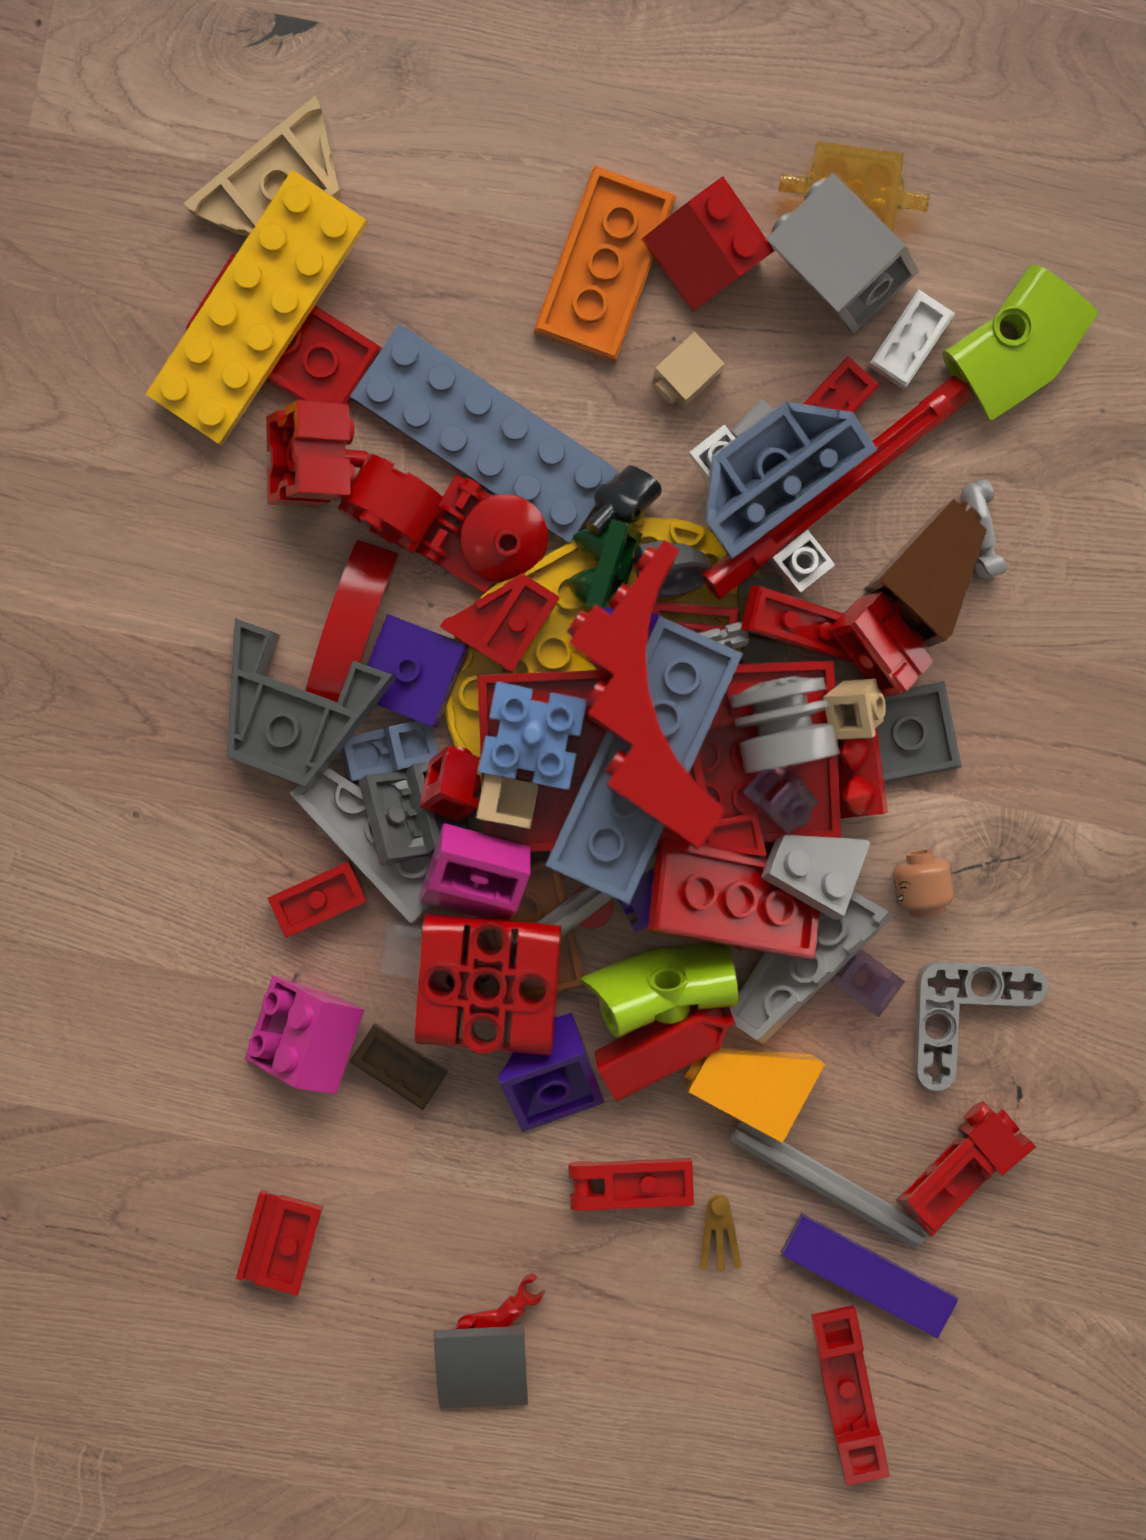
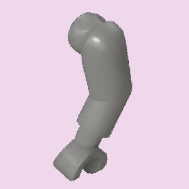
(978, 496)

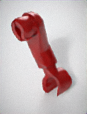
(507, 1312)

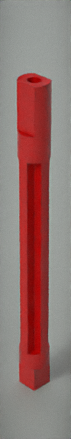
(928, 414)

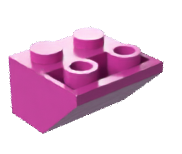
(476, 874)
(304, 1035)

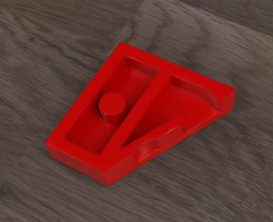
(504, 621)

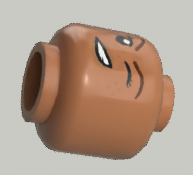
(923, 883)

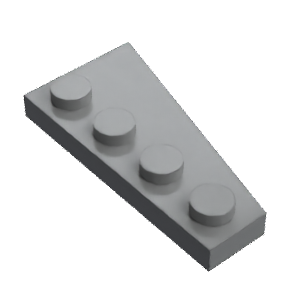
(342, 815)

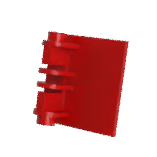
(442, 540)

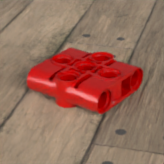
(440, 1011)

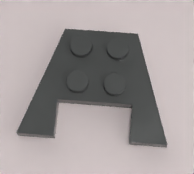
(288, 727)

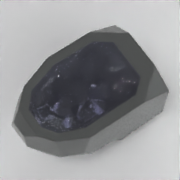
(685, 573)

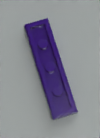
(869, 1275)

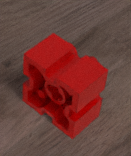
(311, 454)

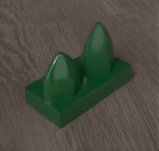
(615, 557)

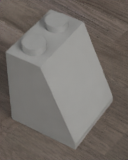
(843, 252)

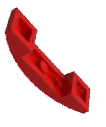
(351, 617)
(849, 1395)

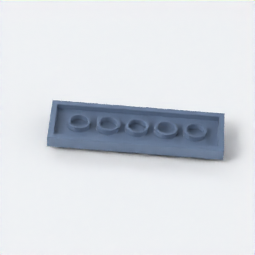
(482, 431)
(605, 836)

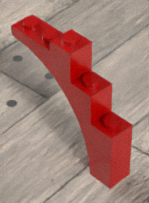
(617, 646)

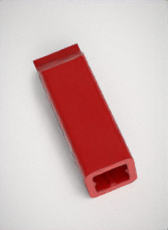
(661, 1050)

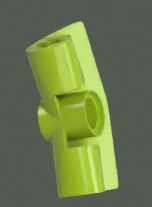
(1048, 325)
(664, 985)

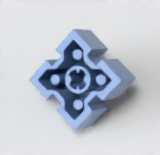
(532, 735)

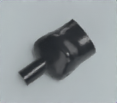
(624, 498)

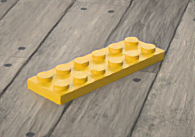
(257, 307)

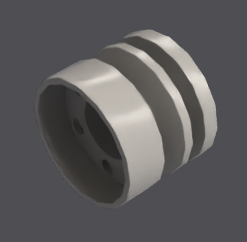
(784, 724)

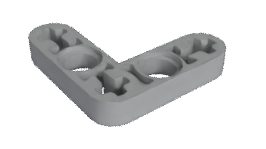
(949, 1005)

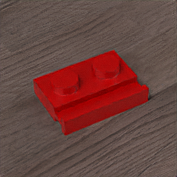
(279, 1242)

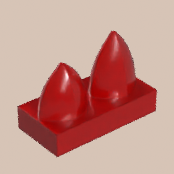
(861, 777)

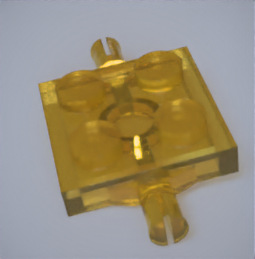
(867, 172)

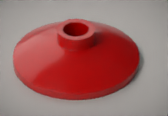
(489, 522)

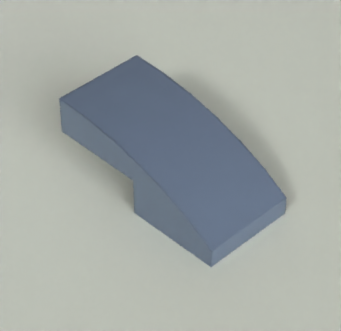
(388, 749)

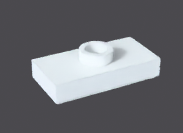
(911, 339)

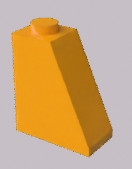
(756, 1085)

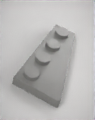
(786, 983)

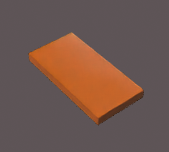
(603, 264)

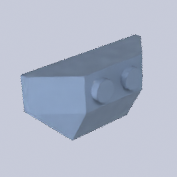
(779, 469)

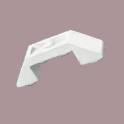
(799, 561)

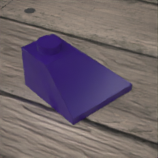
(551, 1085)

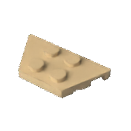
(249, 184)

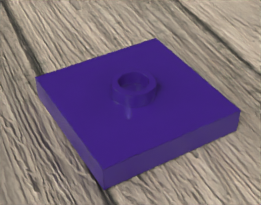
(423, 665)

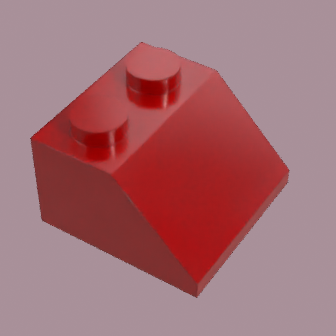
(707, 244)

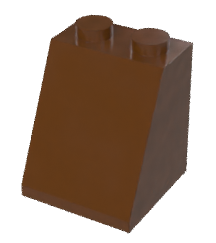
(934, 571)

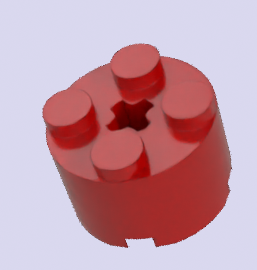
(392, 503)

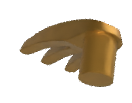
(719, 1218)

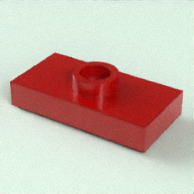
(844, 388)

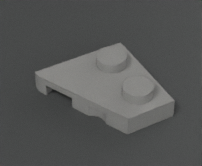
(817, 870)

